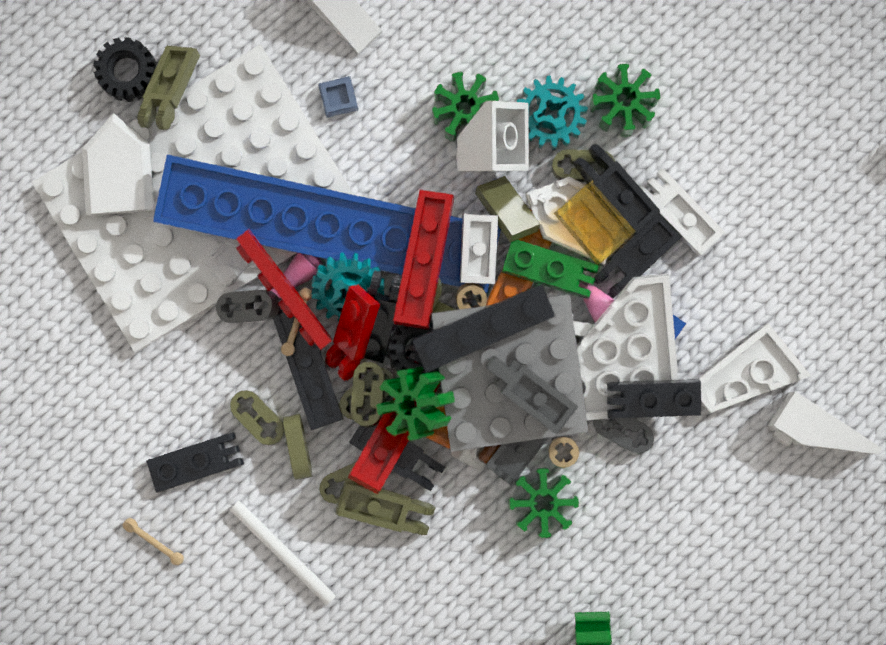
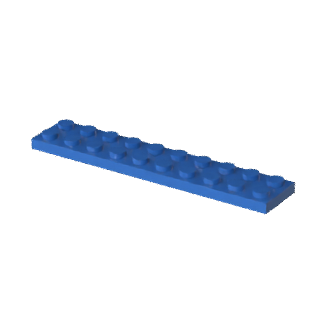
(295, 216)

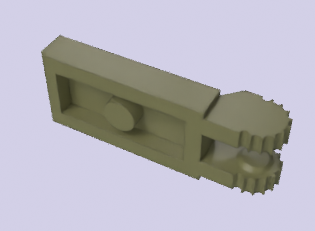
(167, 86)
(382, 510)

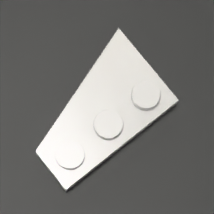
(750, 370)

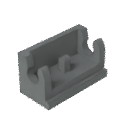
(513, 458)

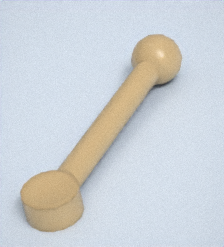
(288, 348)
(131, 525)

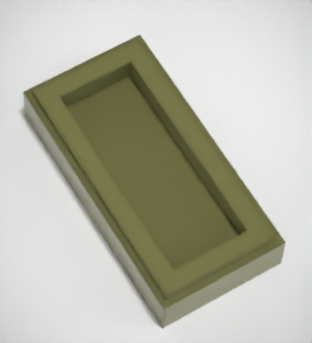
(512, 212)

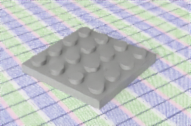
(487, 416)

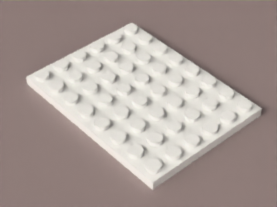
(156, 271)

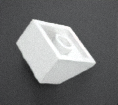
(495, 139)

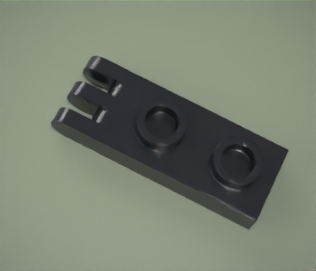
(655, 398)
(193, 463)

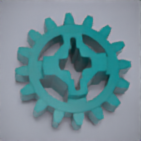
(563, 105)
(343, 274)

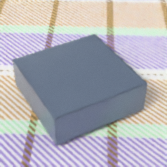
(338, 97)

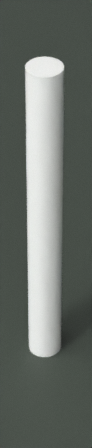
(283, 553)

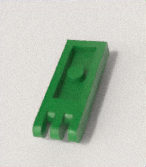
(549, 268)

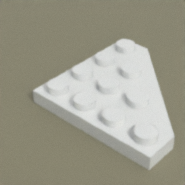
(629, 342)

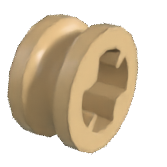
(476, 289)
(574, 451)

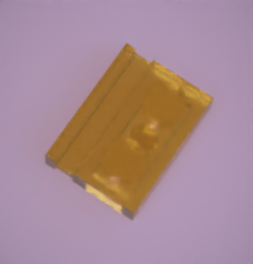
(594, 222)

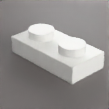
(478, 249)

